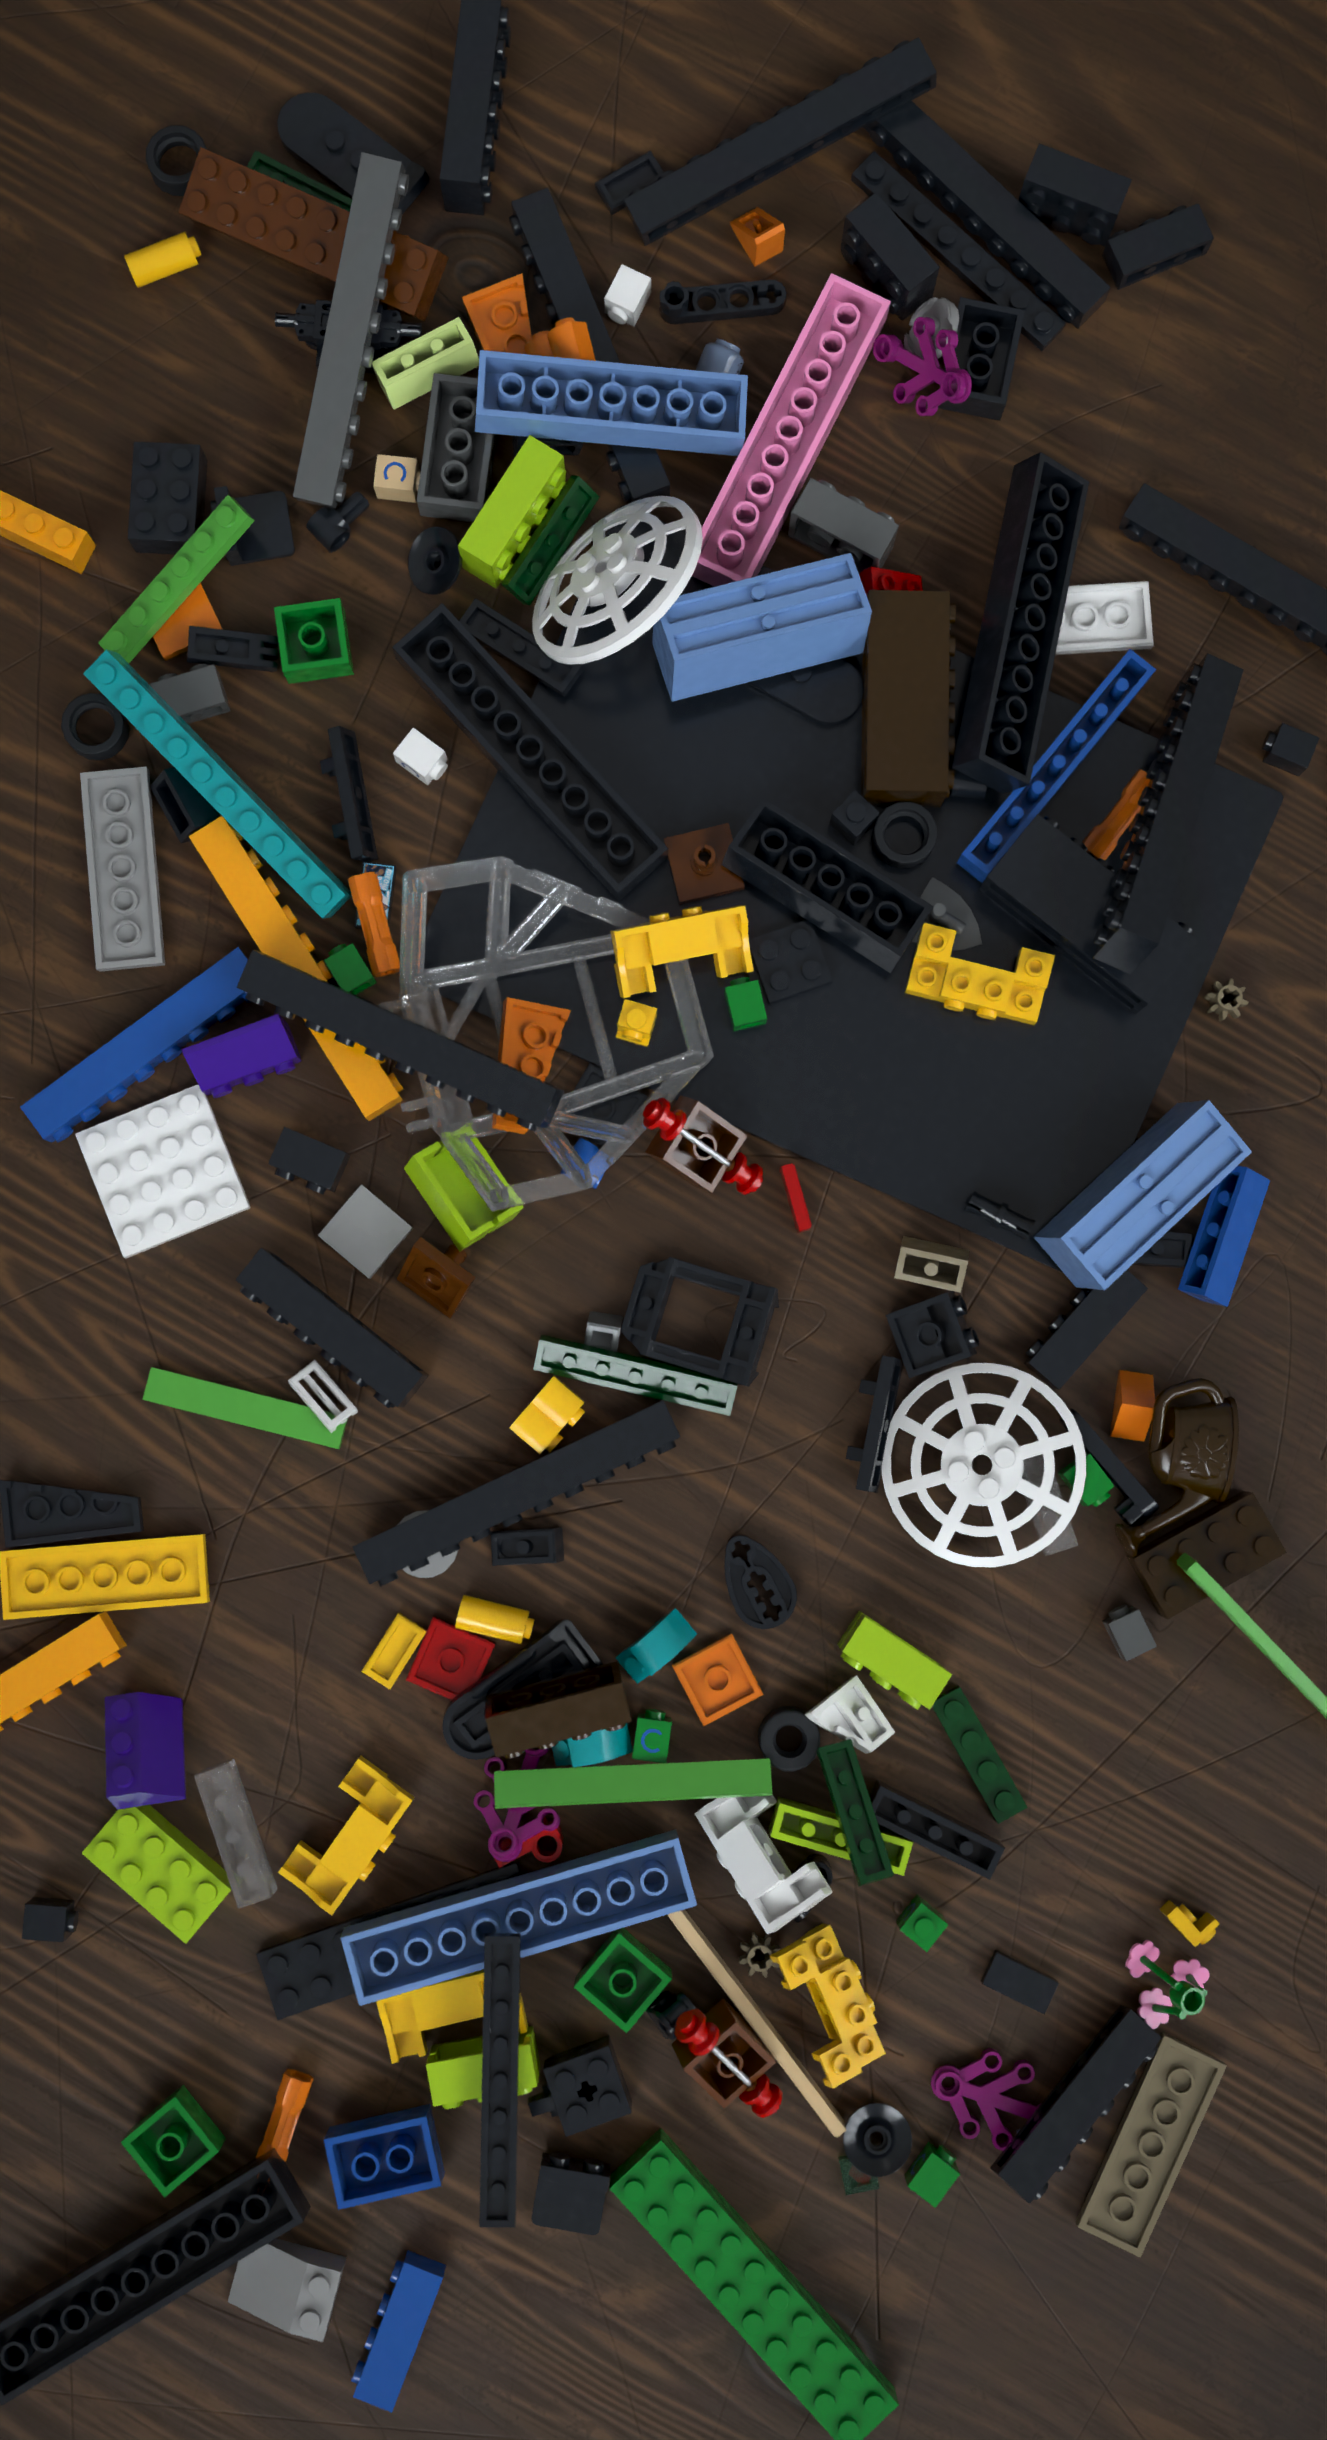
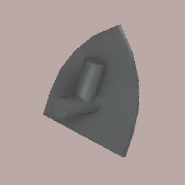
(951, 913)

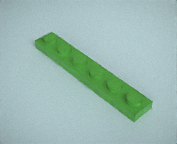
(177, 579)

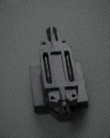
(312, 319)

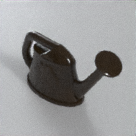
(1191, 1450)

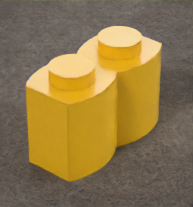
(547, 1415)

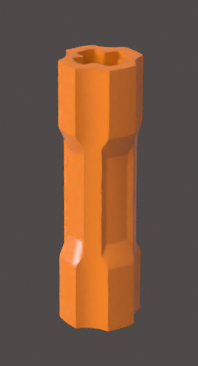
(1105, 836)
(380, 946)
(286, 2113)

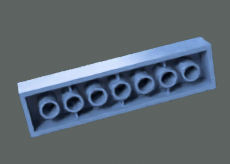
(611, 403)

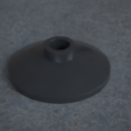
(434, 560)
(892, 2150)

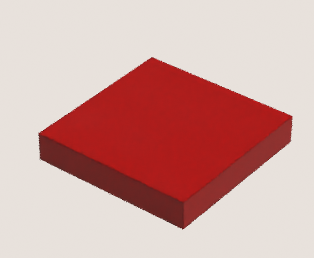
(449, 1659)

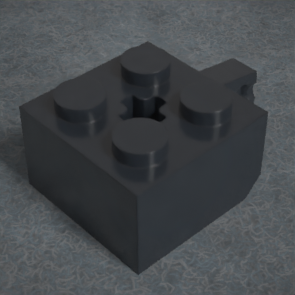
(575, 2104)

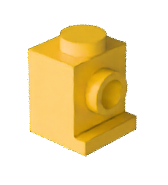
(636, 1022)

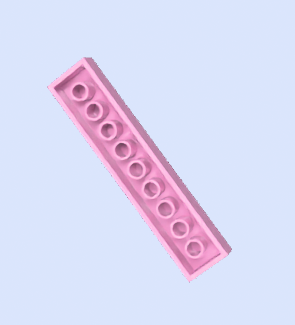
(790, 432)

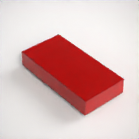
(795, 1197)

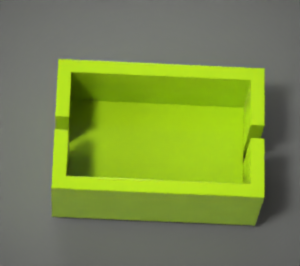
(453, 1195)
(893, 1662)
(456, 2069)

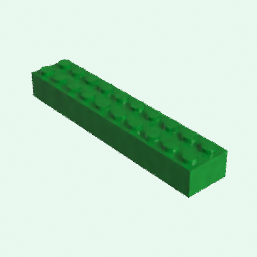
(753, 2289)

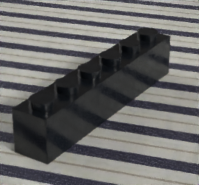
(1076, 2104)

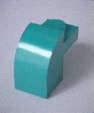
(656, 1646)
(595, 1749)

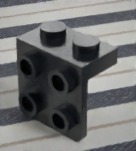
(268, 535)
(570, 2193)

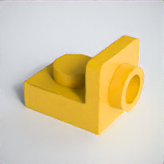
(1183, 1920)

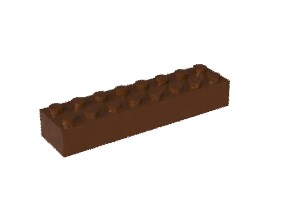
(301, 229)

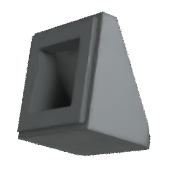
(603, 1330)

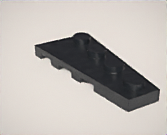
(55, 1513)

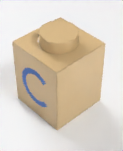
(396, 478)

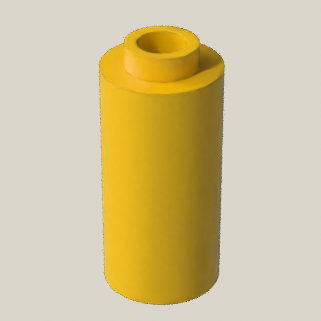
(162, 259)
(494, 1620)

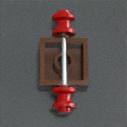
(699, 1145)
(726, 2058)

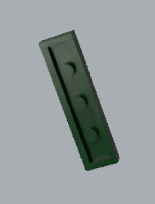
(291, 177)
(550, 540)
(978, 1755)
(855, 1812)

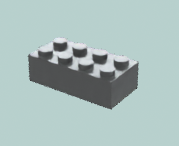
(455, 457)

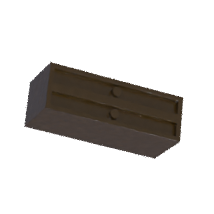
(908, 698)

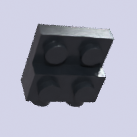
(933, 1333)

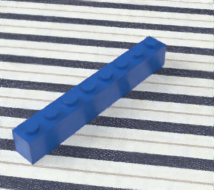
(1056, 765)
(138, 1050)

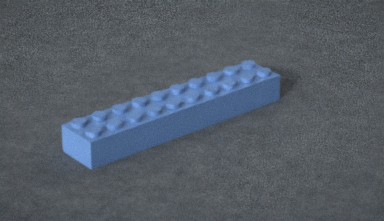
(544, 1906)

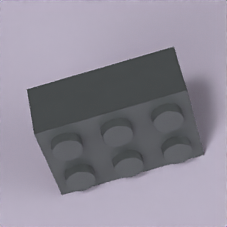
(841, 526)

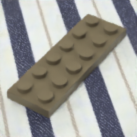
(1150, 2145)

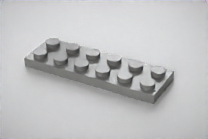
(122, 869)

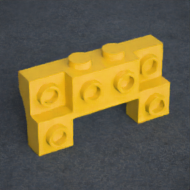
(680, 938)
(975, 985)
(349, 1857)
(838, 1999)
(431, 2007)

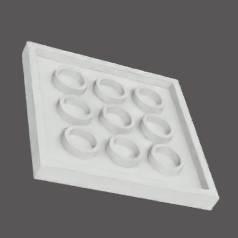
(162, 1171)

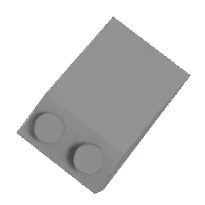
(289, 2287)

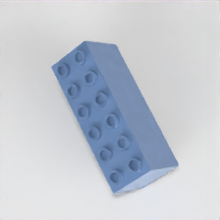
(762, 627)
(1142, 1194)

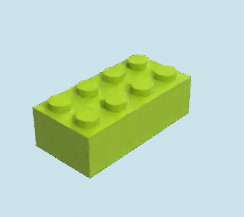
(513, 512)
(159, 1868)

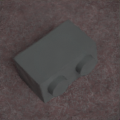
(194, 693)

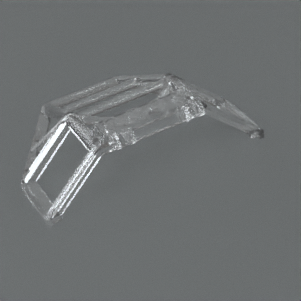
(504, 956)

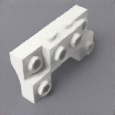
(756, 1864)

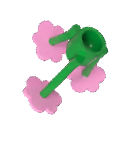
(1186, 1985)

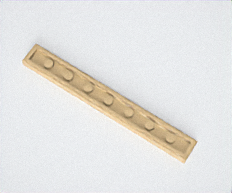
(759, 2022)

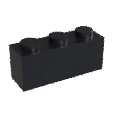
(1157, 245)

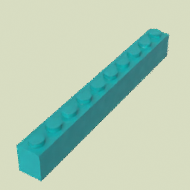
(218, 783)

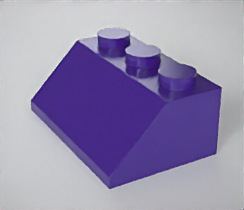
(243, 1056)
(144, 1749)

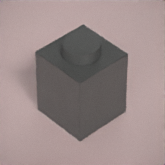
(1128, 1632)

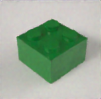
(313, 640)
(623, 1978)
(173, 2141)

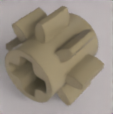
(1231, 1007)
(752, 1960)

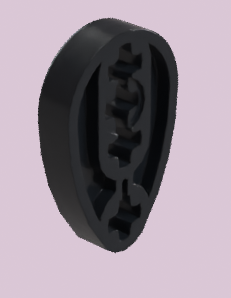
(743, 1596)

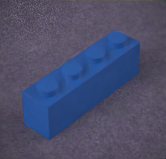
(1224, 1236)
(399, 2331)

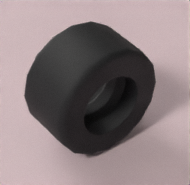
(804, 1753)

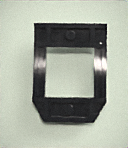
(745, 1335)

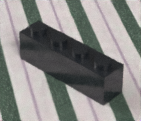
(1082, 1329)
(935, 1830)

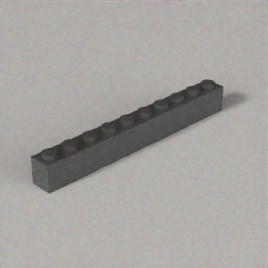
(350, 330)

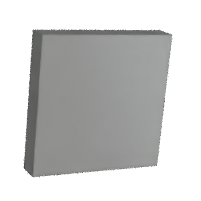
(365, 1231)

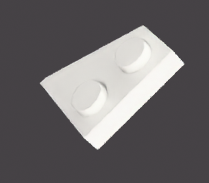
(852, 1715)

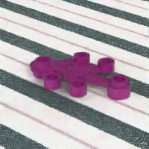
(954, 382)
(510, 1828)
(986, 2095)

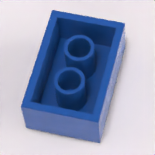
(384, 2156)

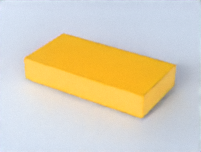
(394, 1651)

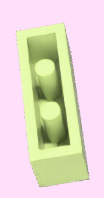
(410, 368)

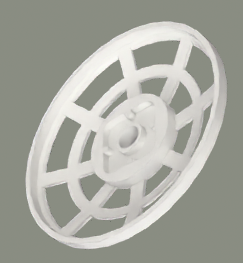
(608, 571)
(1006, 1469)

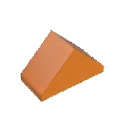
(759, 235)
(1133, 1405)

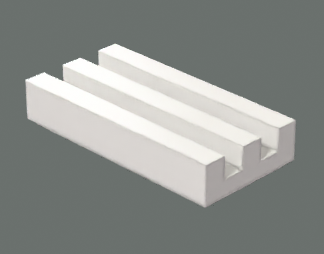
(340, 1417)

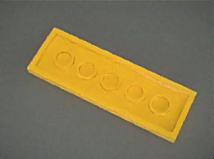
(104, 1576)

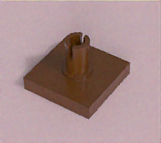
(697, 862)
(437, 1276)

